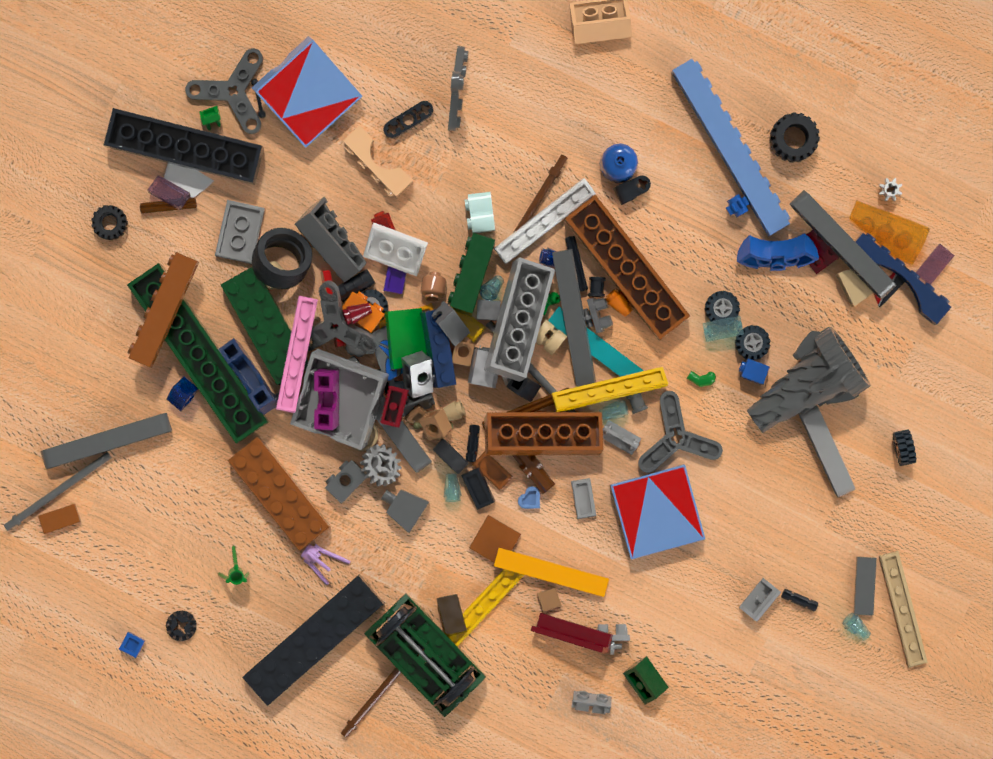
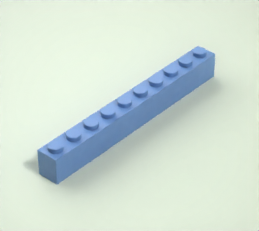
(729, 146)

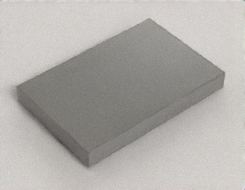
(239, 231)

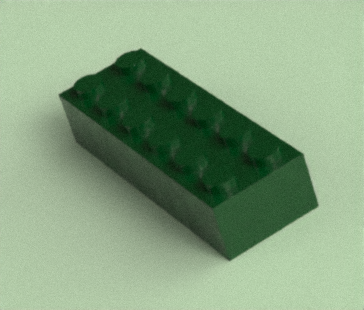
(261, 320)

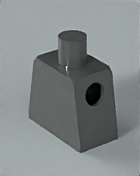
(404, 508)

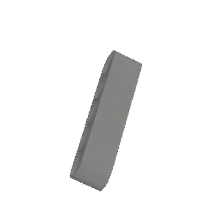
(827, 452)

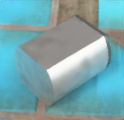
(477, 374)

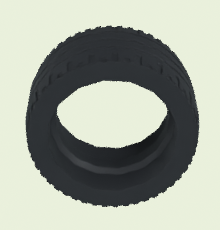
(272, 275)

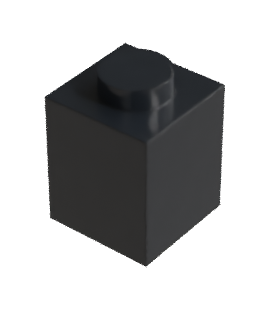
(526, 388)

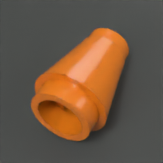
(618, 302)

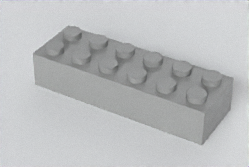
(519, 319)

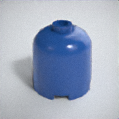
(612, 169)

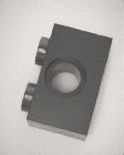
(340, 491)

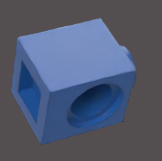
(753, 371)

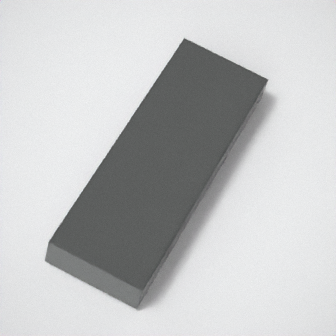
(865, 585)

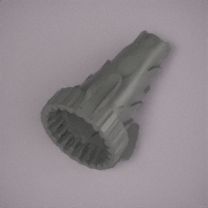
(823, 376)

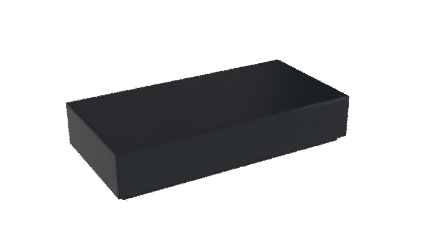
(478, 488)

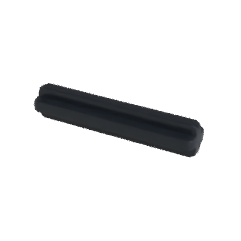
(572, 244)

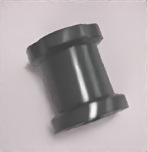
(637, 402)

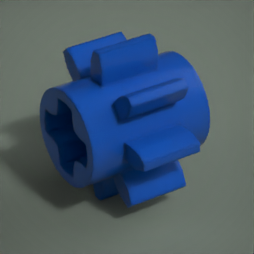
(737, 205)

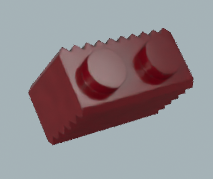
(394, 406)

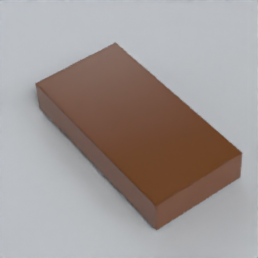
(493, 470)
(59, 518)

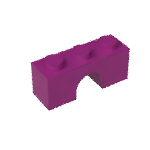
(327, 411)

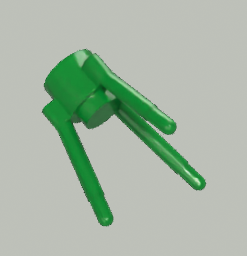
(235, 574)

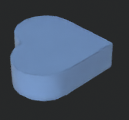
(530, 499)

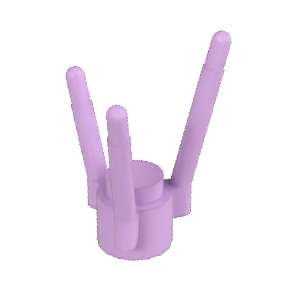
(311, 556)

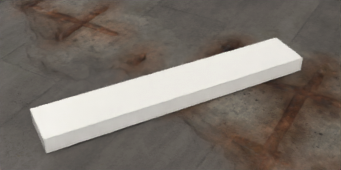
(544, 221)

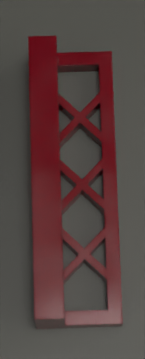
(573, 633)

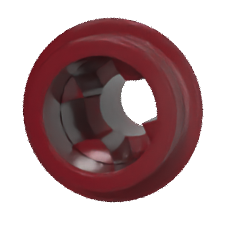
(356, 312)

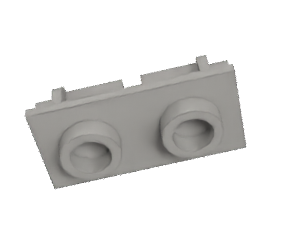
(620, 437)
(600, 702)

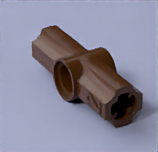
(534, 470)

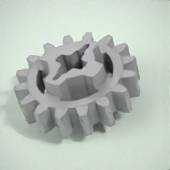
(382, 463)

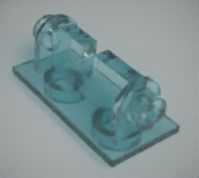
(723, 328)

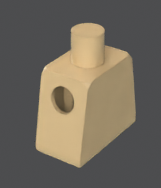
(853, 287)

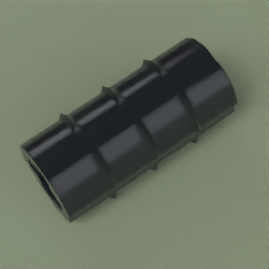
(357, 283)

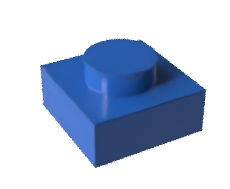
(132, 644)

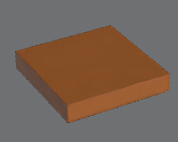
(492, 536)

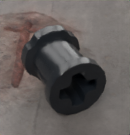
(596, 286)

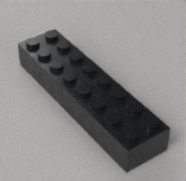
(183, 146)
(313, 640)

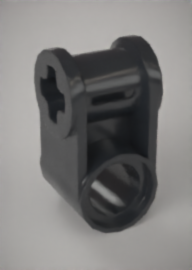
(628, 190)

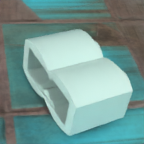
(480, 212)

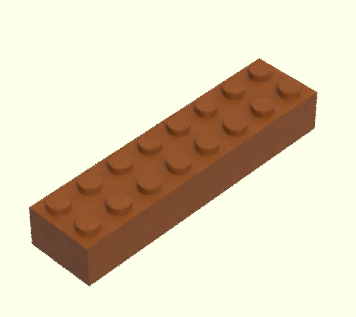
(627, 267)

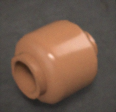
(433, 286)

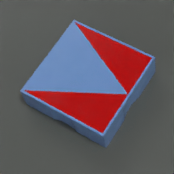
(307, 92)
(657, 511)

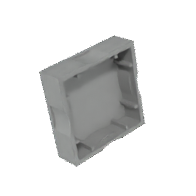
(359, 399)

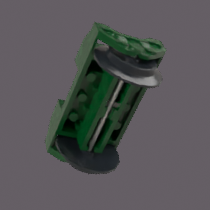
(437, 666)

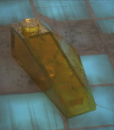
(897, 234)

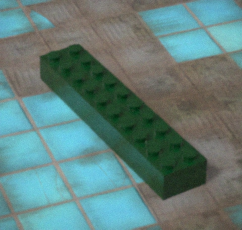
(204, 362)

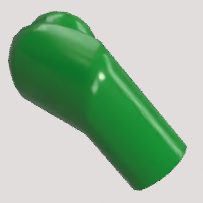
(553, 298)
(702, 381)

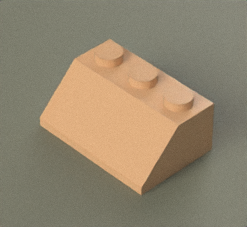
(600, 20)

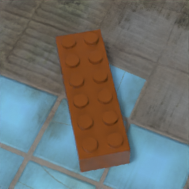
(543, 433)
(279, 493)

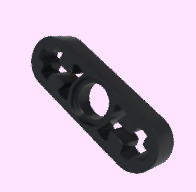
(423, 116)

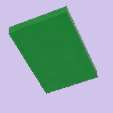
(404, 335)

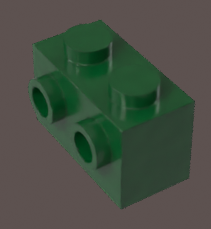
(645, 680)

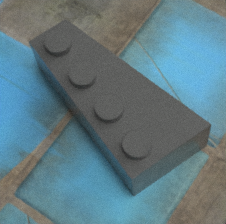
(330, 240)

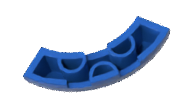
(777, 254)

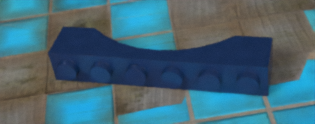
(929, 303)

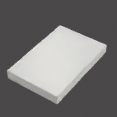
(395, 249)

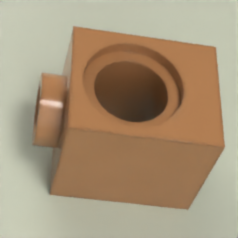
(465, 361)
(435, 424)

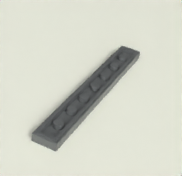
(574, 317)

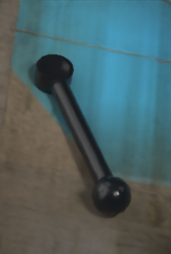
(261, 114)

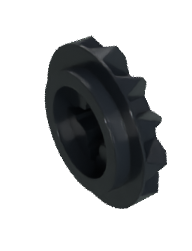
(189, 629)

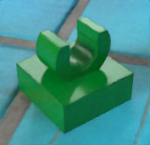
(210, 115)

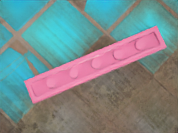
(296, 354)

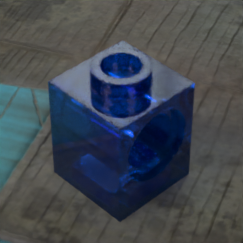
(182, 393)

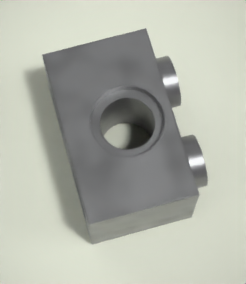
(417, 374)

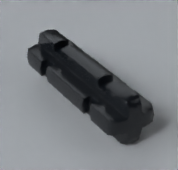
(472, 443)
(799, 600)

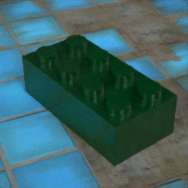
(472, 274)

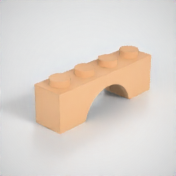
(360, 144)

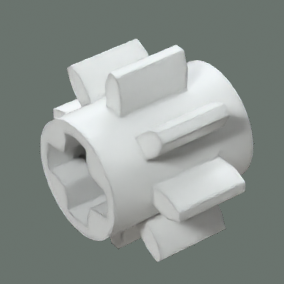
(891, 184)

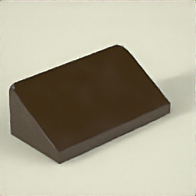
(451, 614)

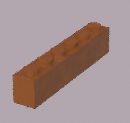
(163, 310)

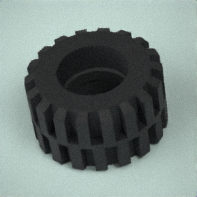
(809, 129)

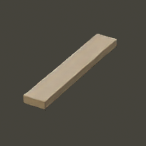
(903, 609)

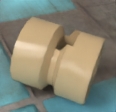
(554, 341)

